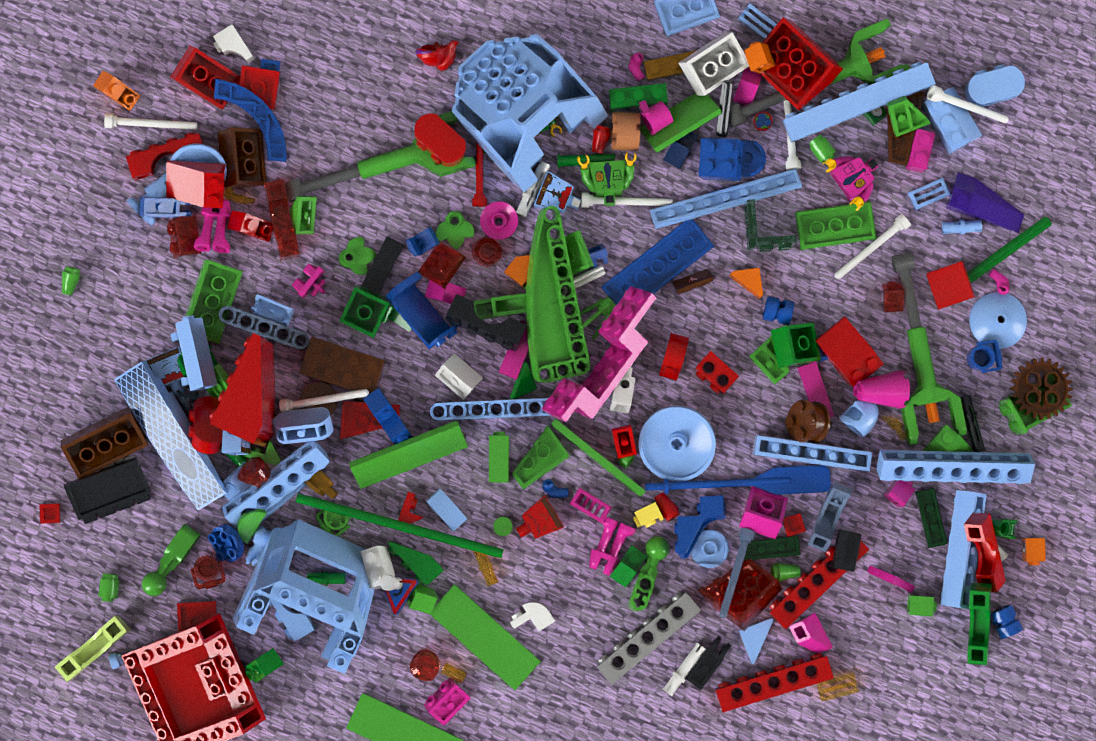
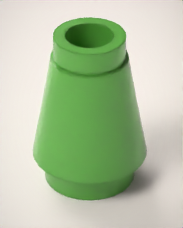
(70, 278)
(784, 571)

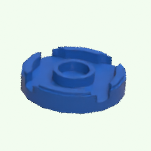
(752, 159)

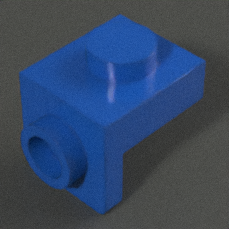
(422, 242)

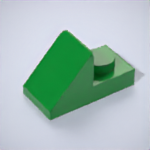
(628, 566)

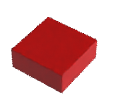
(49, 513)
(793, 525)

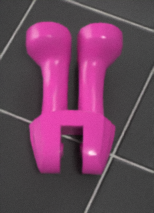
(219, 244)
(600, 552)

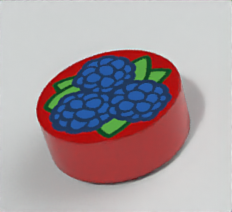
(762, 121)

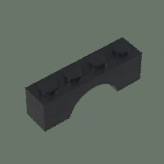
(463, 315)

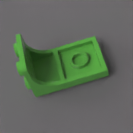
(1017, 421)

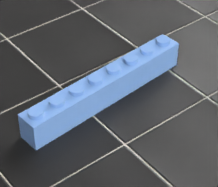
(858, 102)

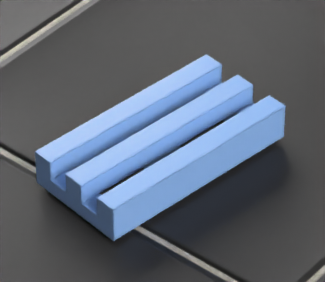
(746, 12)
(914, 200)

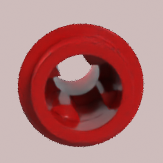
(600, 138)
(667, 507)

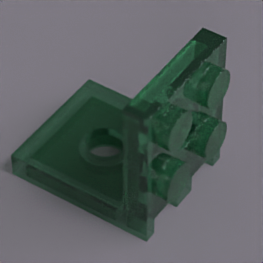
(765, 244)

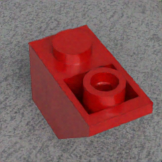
(250, 225)

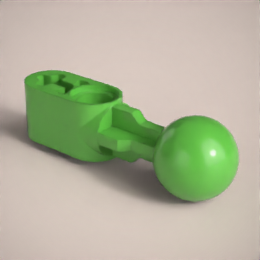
(657, 549)
(175, 553)

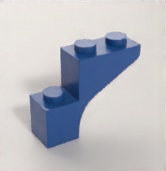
(387, 417)
(690, 527)

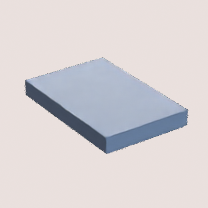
(685, 14)

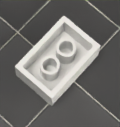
(714, 63)

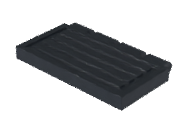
(107, 489)

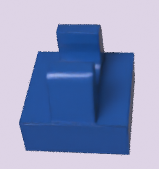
(598, 252)

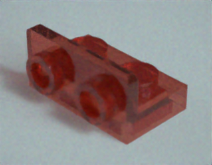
(183, 234)

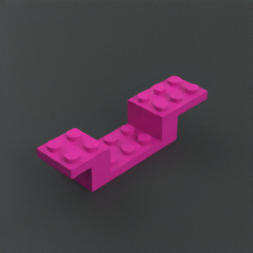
(624, 349)

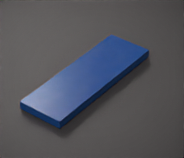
(661, 262)

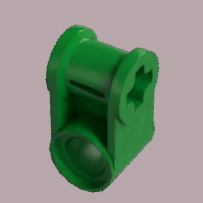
(1004, 528)

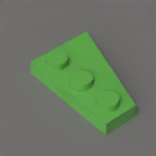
(541, 459)

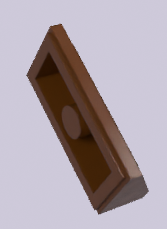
(692, 281)

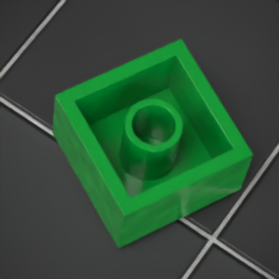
(365, 311)
(795, 345)

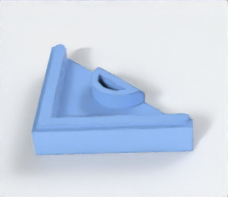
(754, 638)

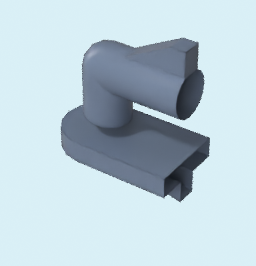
(185, 400)

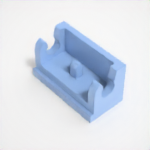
(272, 310)

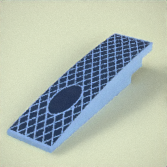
(168, 432)

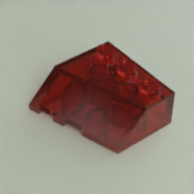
(751, 595)

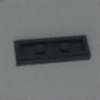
(382, 265)

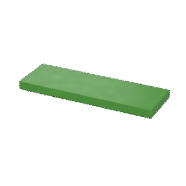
(408, 454)
(484, 637)
(386, 723)

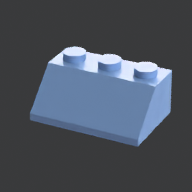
(951, 122)

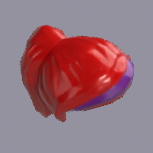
(438, 55)

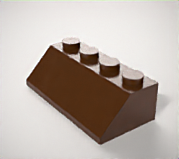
(104, 442)

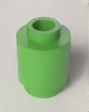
(822, 148)
(108, 587)

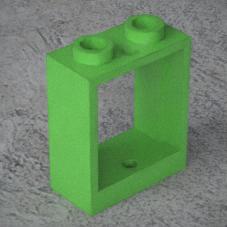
(498, 458)

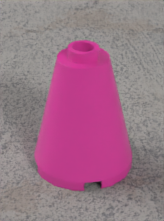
(885, 389)

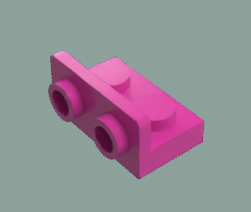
(446, 701)

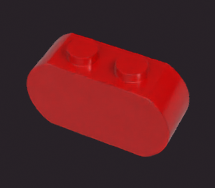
(439, 140)
(205, 436)

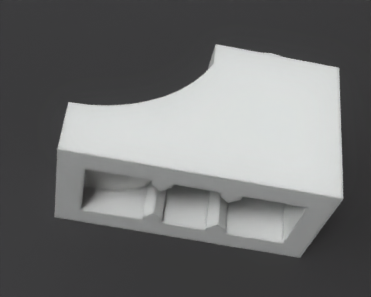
(230, 42)

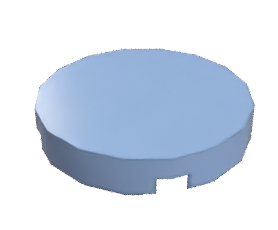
(710, 549)

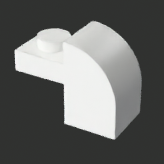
(536, 612)

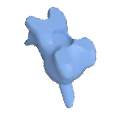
(260, 539)

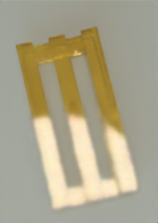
(840, 694)

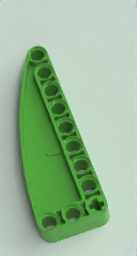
(546, 318)

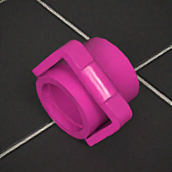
(656, 116)

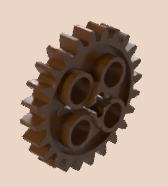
(1058, 389)

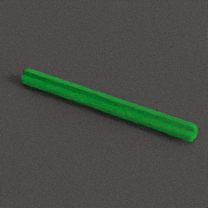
(1009, 249)

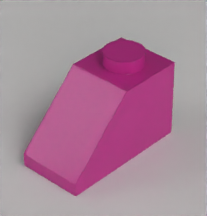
(899, 492)

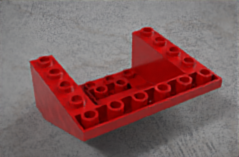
(249, 400)
(194, 684)

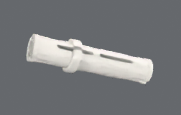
(530, 194)
(684, 669)

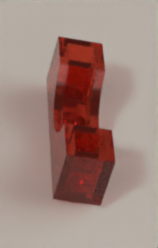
(280, 219)

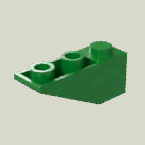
(421, 564)

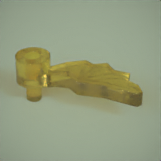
(237, 198)
(894, 424)

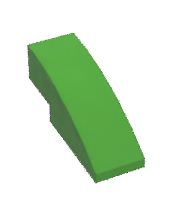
(500, 306)

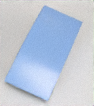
(446, 510)

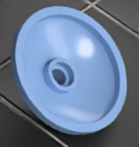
(198, 153)
(985, 323)

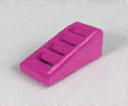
(578, 498)

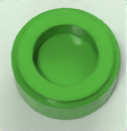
(503, 526)

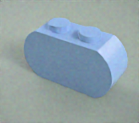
(995, 86)
(303, 425)

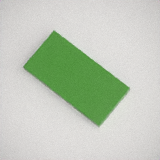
(686, 117)
(835, 226)

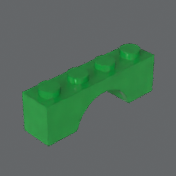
(979, 623)

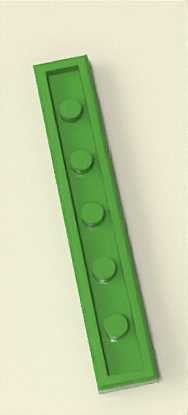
(598, 458)

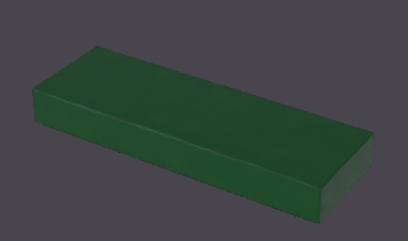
(931, 518)
(773, 548)

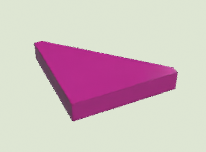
(891, 579)

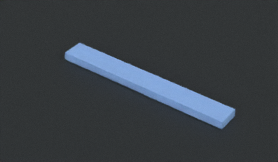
(725, 198)

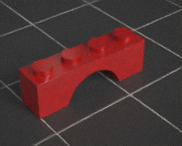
(143, 162)
(981, 532)

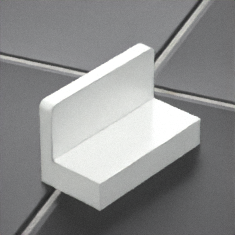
(458, 376)

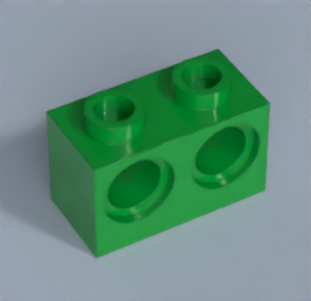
(263, 665)

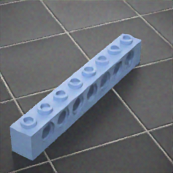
(955, 466)

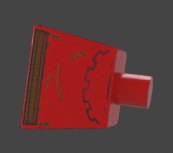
(540, 520)

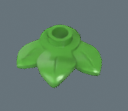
(454, 232)
(360, 256)

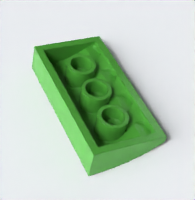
(213, 291)

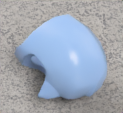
(860, 417)

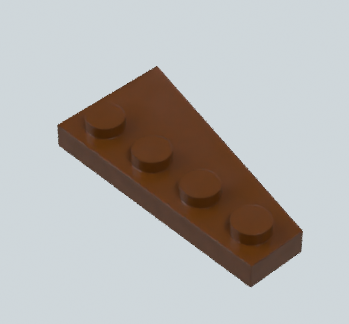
(900, 147)

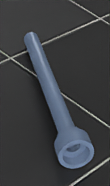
(746, 536)

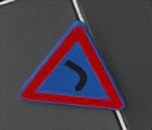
(398, 597)

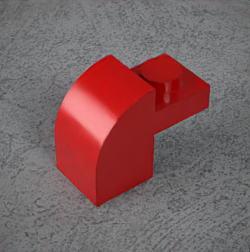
(674, 356)

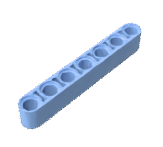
(486, 405)

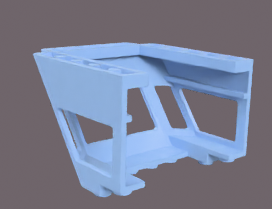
(344, 612)

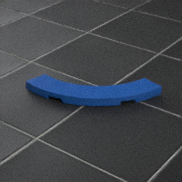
(260, 112)

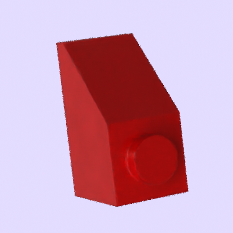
(624, 441)

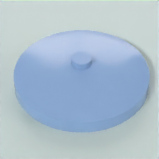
(677, 443)

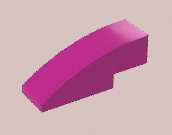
(514, 359)

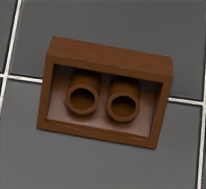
(243, 157)

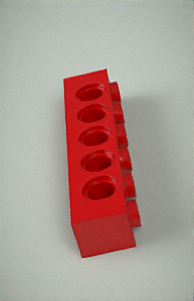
(786, 618)
(822, 673)

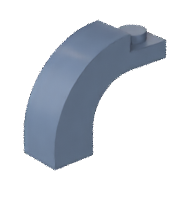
(828, 516)

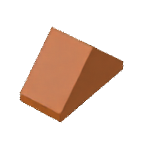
(750, 280)

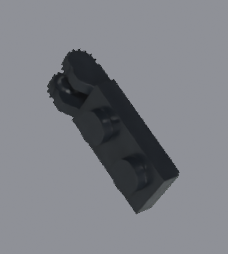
(707, 664)

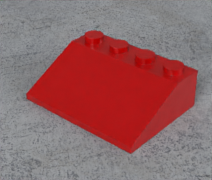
(800, 64)

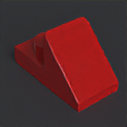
(409, 503)

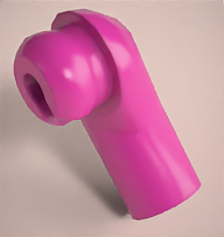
(634, 66)
(1001, 281)

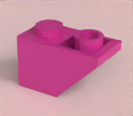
(810, 634)

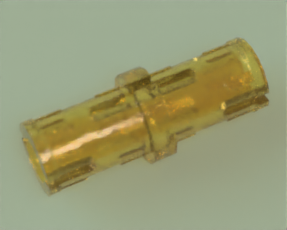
(486, 568)

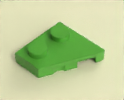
(905, 116)

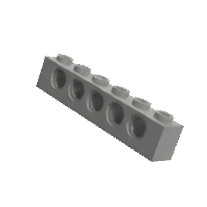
(614, 673)

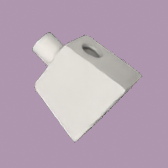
(622, 397)

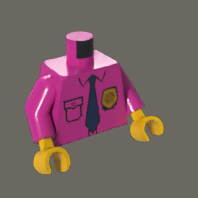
(853, 177)

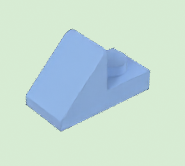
(234, 485)

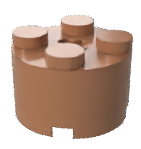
(625, 131)

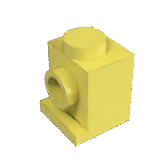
(647, 515)

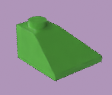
(947, 440)

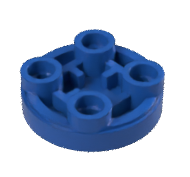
(226, 543)

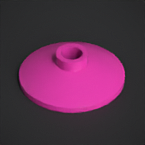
(499, 210)

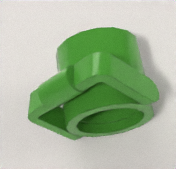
(333, 521)

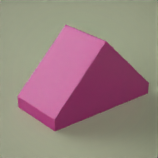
(747, 87)
(444, 295)

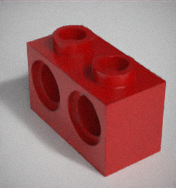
(719, 368)

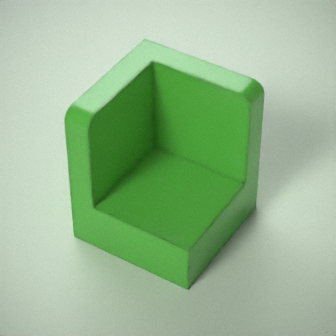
(422, 599)

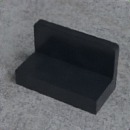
(846, 550)

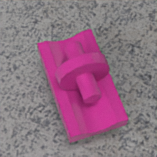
(314, 274)

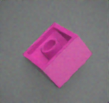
(763, 512)

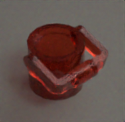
(208, 569)

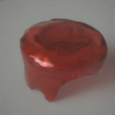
(487, 251)
(254, 472)
(425, 665)

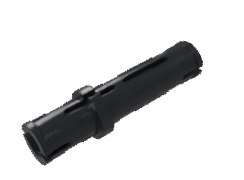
(972, 424)

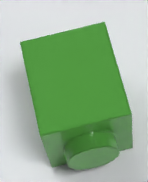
(921, 605)

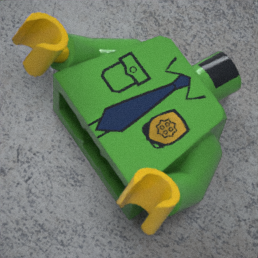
(607, 177)

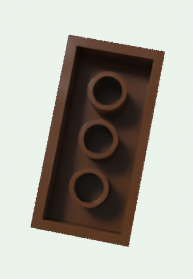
(341, 366)

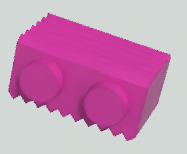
(920, 151)

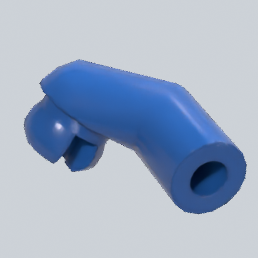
(553, 491)

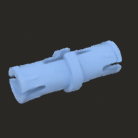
(961, 226)

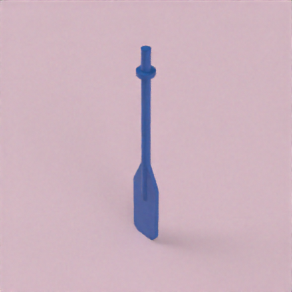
(775, 481)

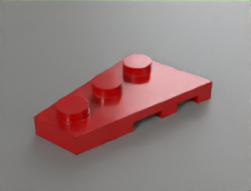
(358, 419)

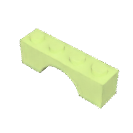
(93, 648)

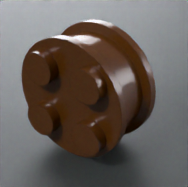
(808, 421)

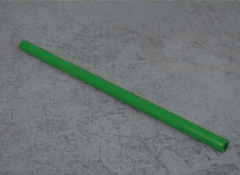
(399, 525)

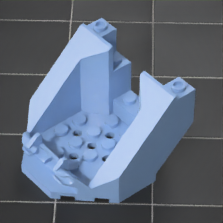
(509, 123)

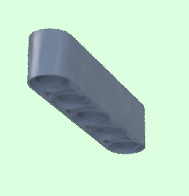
(257, 321)

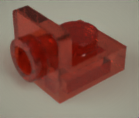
(893, 297)

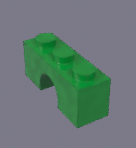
(626, 98)

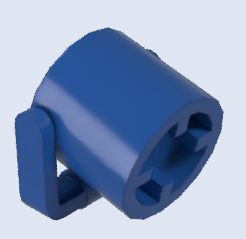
(983, 357)

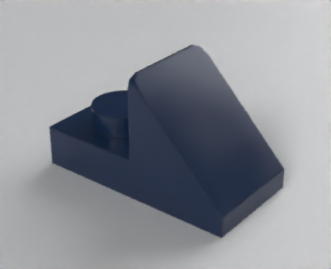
(679, 150)

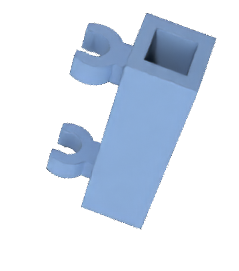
(195, 353)

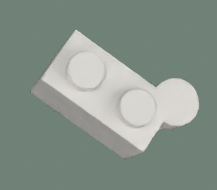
(380, 569)

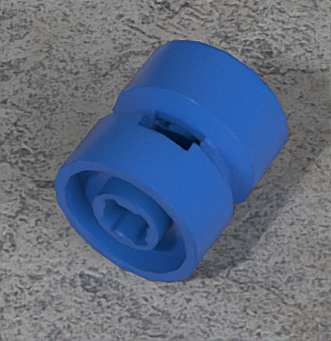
(778, 310)
(1005, 621)

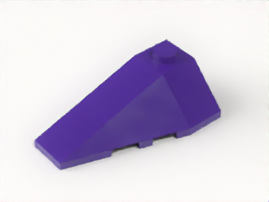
(980, 202)

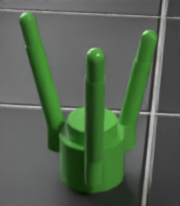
(605, 308)

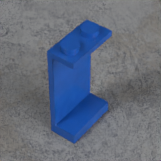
(420, 313)

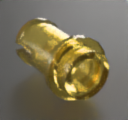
(454, 673)

